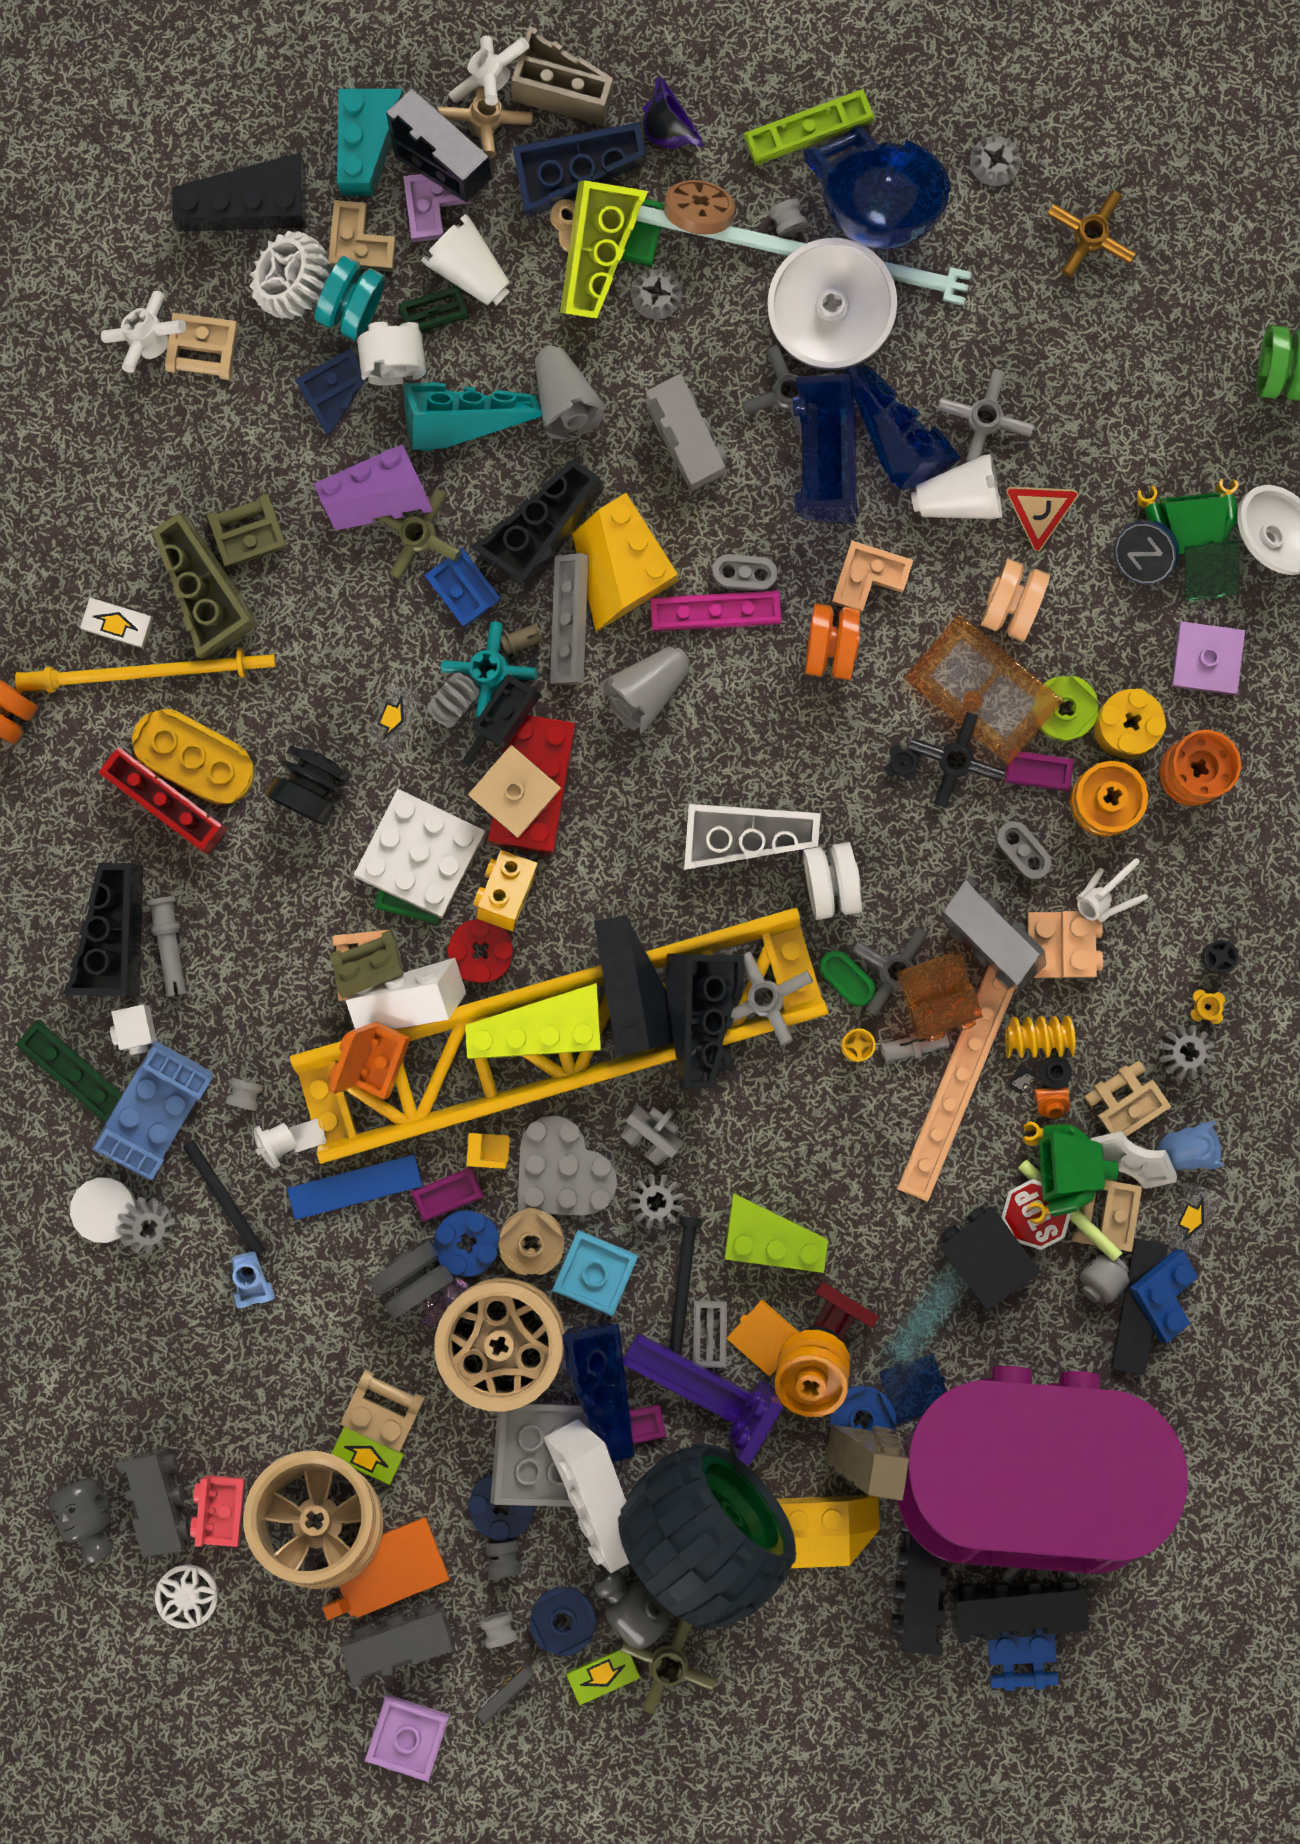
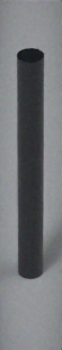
(223, 1197)

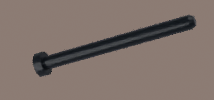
(683, 1281)

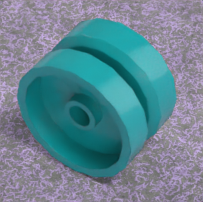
(350, 298)

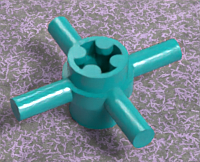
(481, 661)

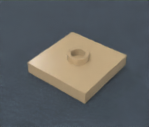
(514, 791)

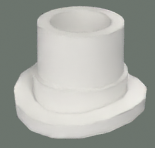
(274, 1143)

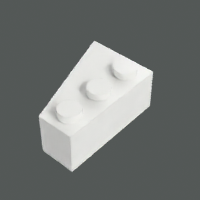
(410, 999)

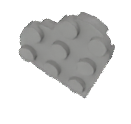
(560, 1172)

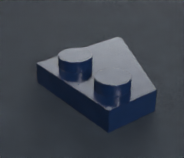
(332, 388)

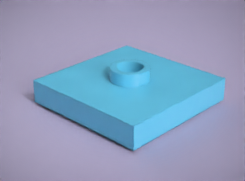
(595, 1273)

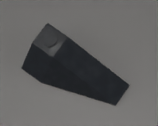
(632, 989)
(700, 1005)

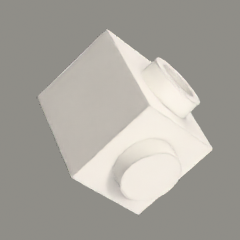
(133, 1029)

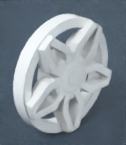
(186, 1596)

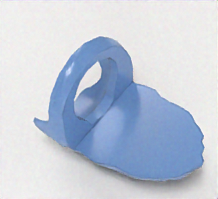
(1193, 1147)

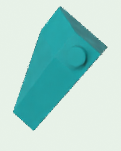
(447, 418)

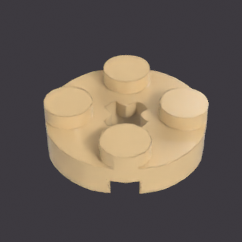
(531, 1223)

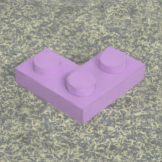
(424, 205)

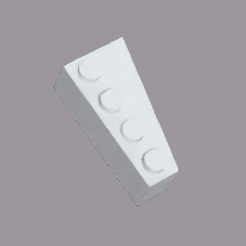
(741, 833)

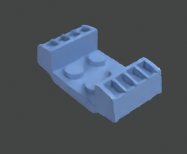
(152, 1110)

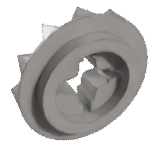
(1000, 173)
(666, 304)

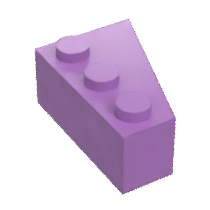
(373, 490)

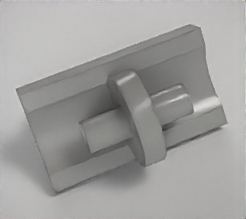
(657, 1129)

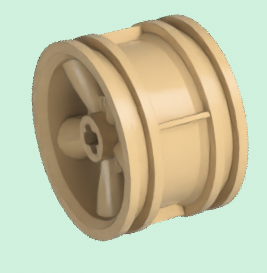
(267, 1505)

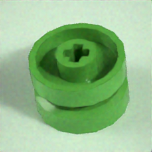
(1279, 364)

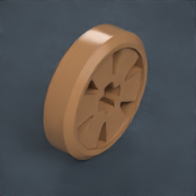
(699, 207)

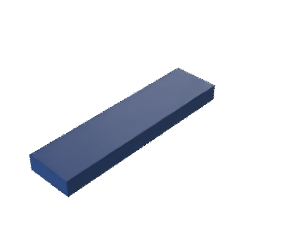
(354, 1187)

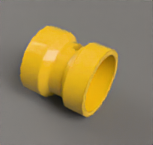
(861, 1042)

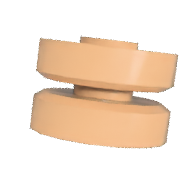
(1014, 599)

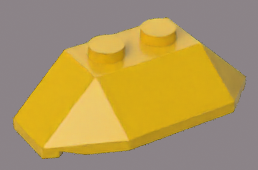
(831, 1528)

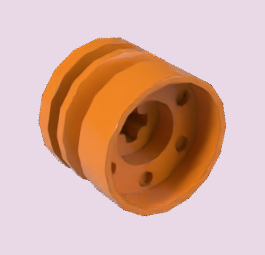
(1216, 762)

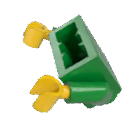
(1195, 517)
(1069, 1167)

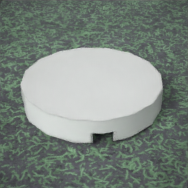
(97, 1206)

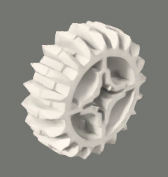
(290, 275)

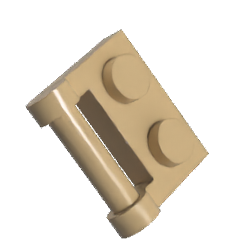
(207, 336)
(1118, 1215)
(378, 1421)

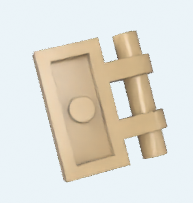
(1133, 1110)

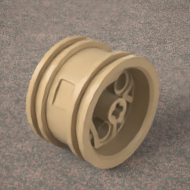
(495, 1361)

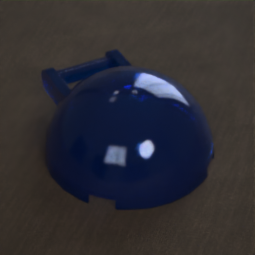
(880, 192)

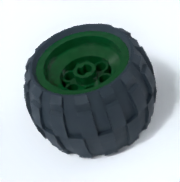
(706, 1536)

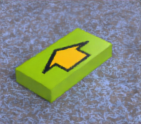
(368, 1455)
(602, 1675)

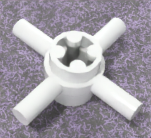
(144, 332)

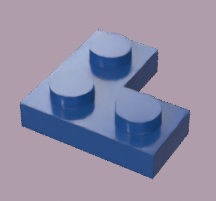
(1158, 1292)

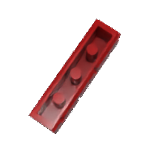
(163, 800)

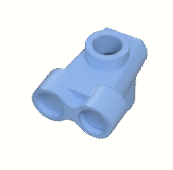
(250, 1287)

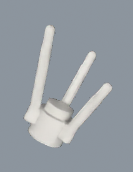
(1095, 902)

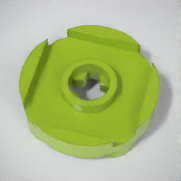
(1083, 708)

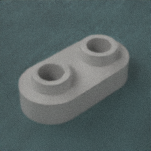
(745, 570)
(1026, 848)

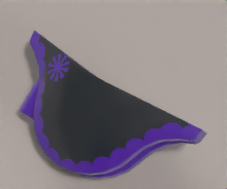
(667, 121)

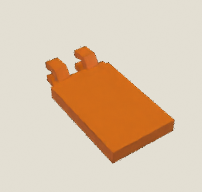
(402, 1566)

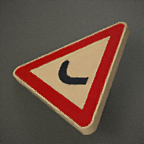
(1040, 510)

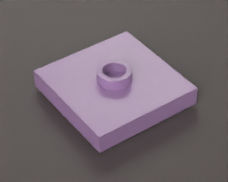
(1208, 658)
(407, 1737)

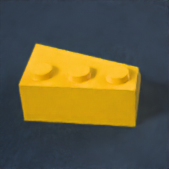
(623, 561)

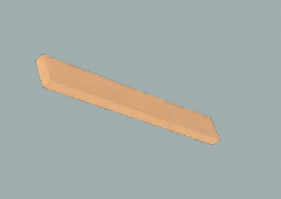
(955, 1090)

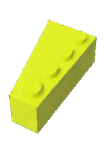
(598, 238)
(546, 1027)

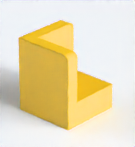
(488, 1150)

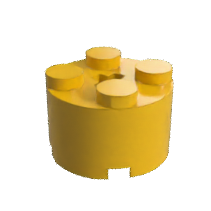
(1124, 706)

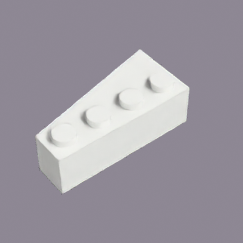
(592, 1489)

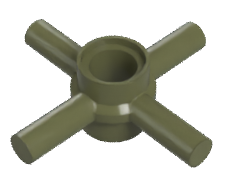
(428, 540)

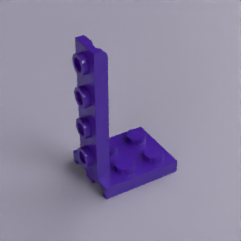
(749, 1412)

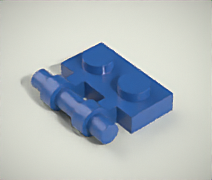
(1022, 1650)

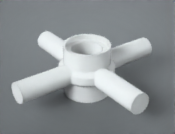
(489, 70)

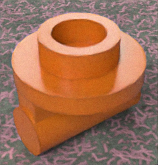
(1052, 1102)

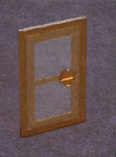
(976, 676)

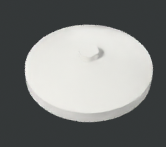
(832, 304)

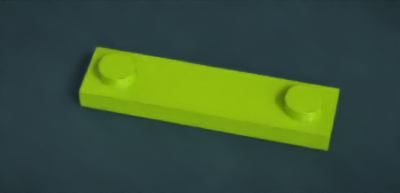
(808, 127)

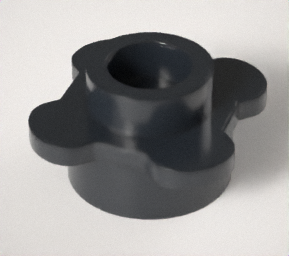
(894, 767)

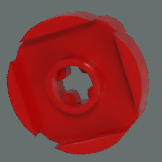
(499, 951)

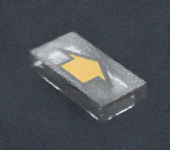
(394, 718)
(1193, 1219)

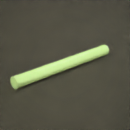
(1079, 1219)

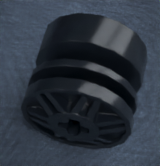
(308, 785)

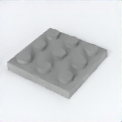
(522, 1462)

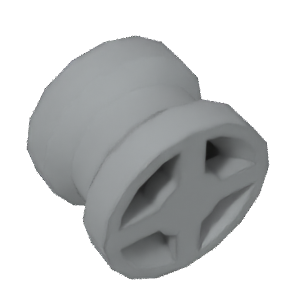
(788, 217)
(244, 1094)
(498, 1629)

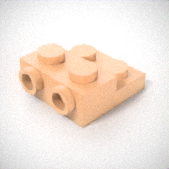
(1067, 943)

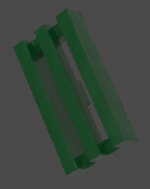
(432, 298)

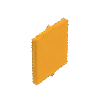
(762, 1336)

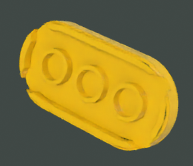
(193, 756)

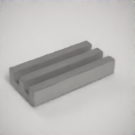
(710, 1305)

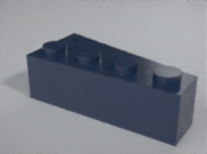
(554, 167)

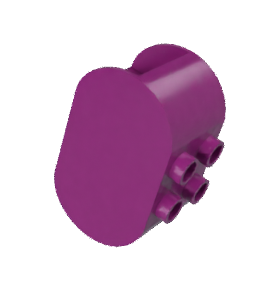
(1042, 1475)

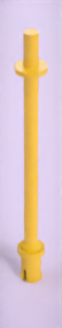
(52, 679)

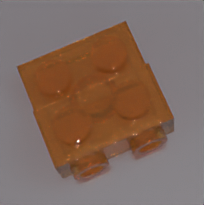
(939, 996)

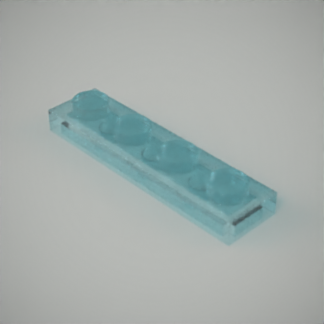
(926, 1316)

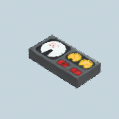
(505, 1692)

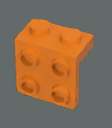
(369, 1060)

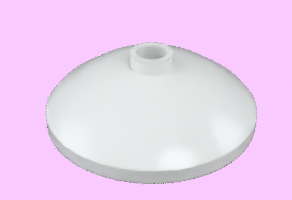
(1271, 527)

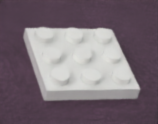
(419, 853)

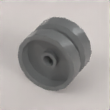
(411, 1279)

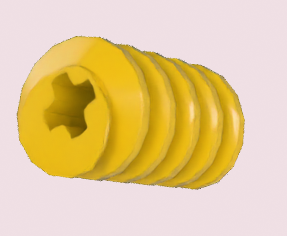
(1040, 1035)

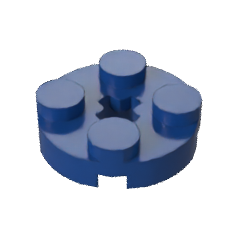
(476, 1226)
(869, 1401)

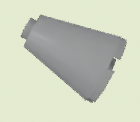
(565, 395)
(645, 687)

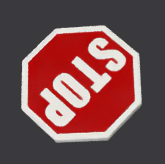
(1018, 1217)

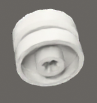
(836, 880)

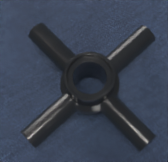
(950, 774)

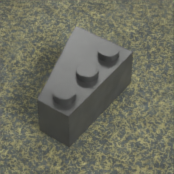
(155, 1501)
(397, 1643)

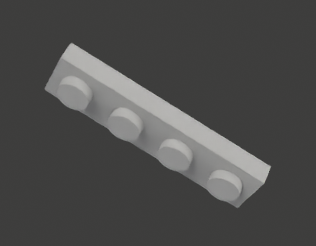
(569, 619)

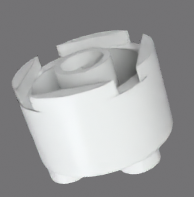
(391, 353)

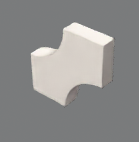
(1146, 1166)

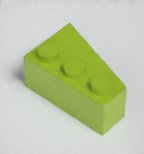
(770, 1239)

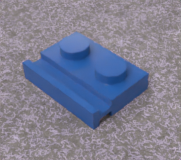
(463, 588)

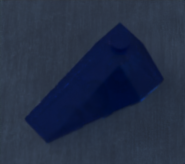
(901, 442)
(599, 1380)

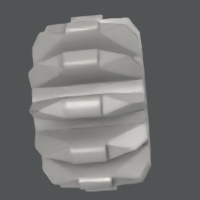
(453, 700)
(1177, 1059)
(662, 1211)
(156, 1220)

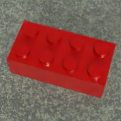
(549, 747)

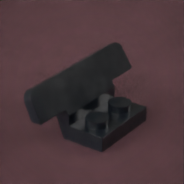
(504, 714)

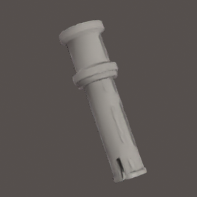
(165, 929)

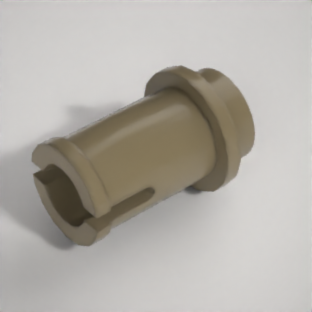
(519, 639)

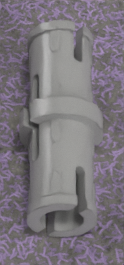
(911, 1047)

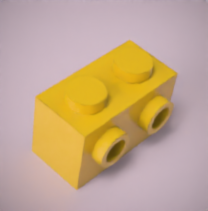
(506, 890)

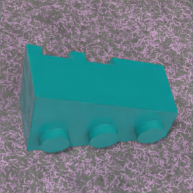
(363, 138)

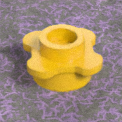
(1214, 1000)

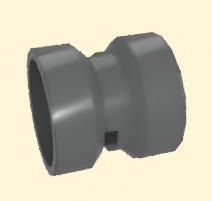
(503, 1558)

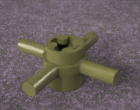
(673, 1676)

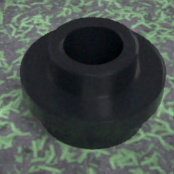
(1046, 1077)

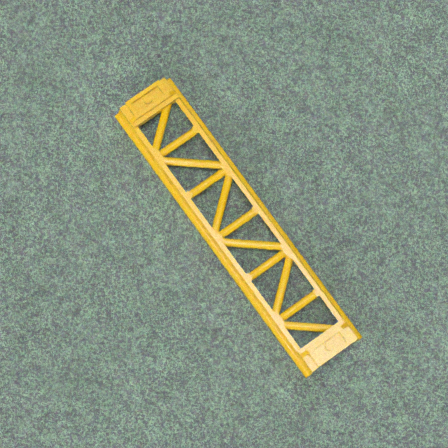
(782, 950)

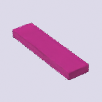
(715, 611)

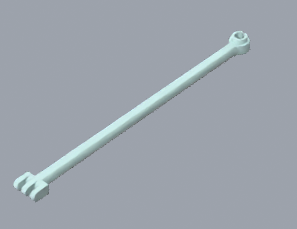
(783, 246)

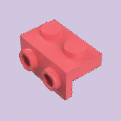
(219, 1510)

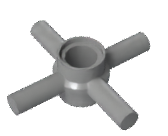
(989, 405)
(779, 991)

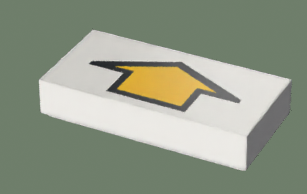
(116, 623)

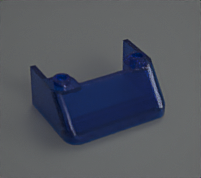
(828, 449)

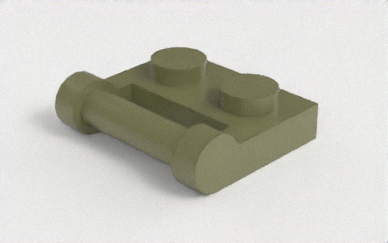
(249, 540)
(370, 971)

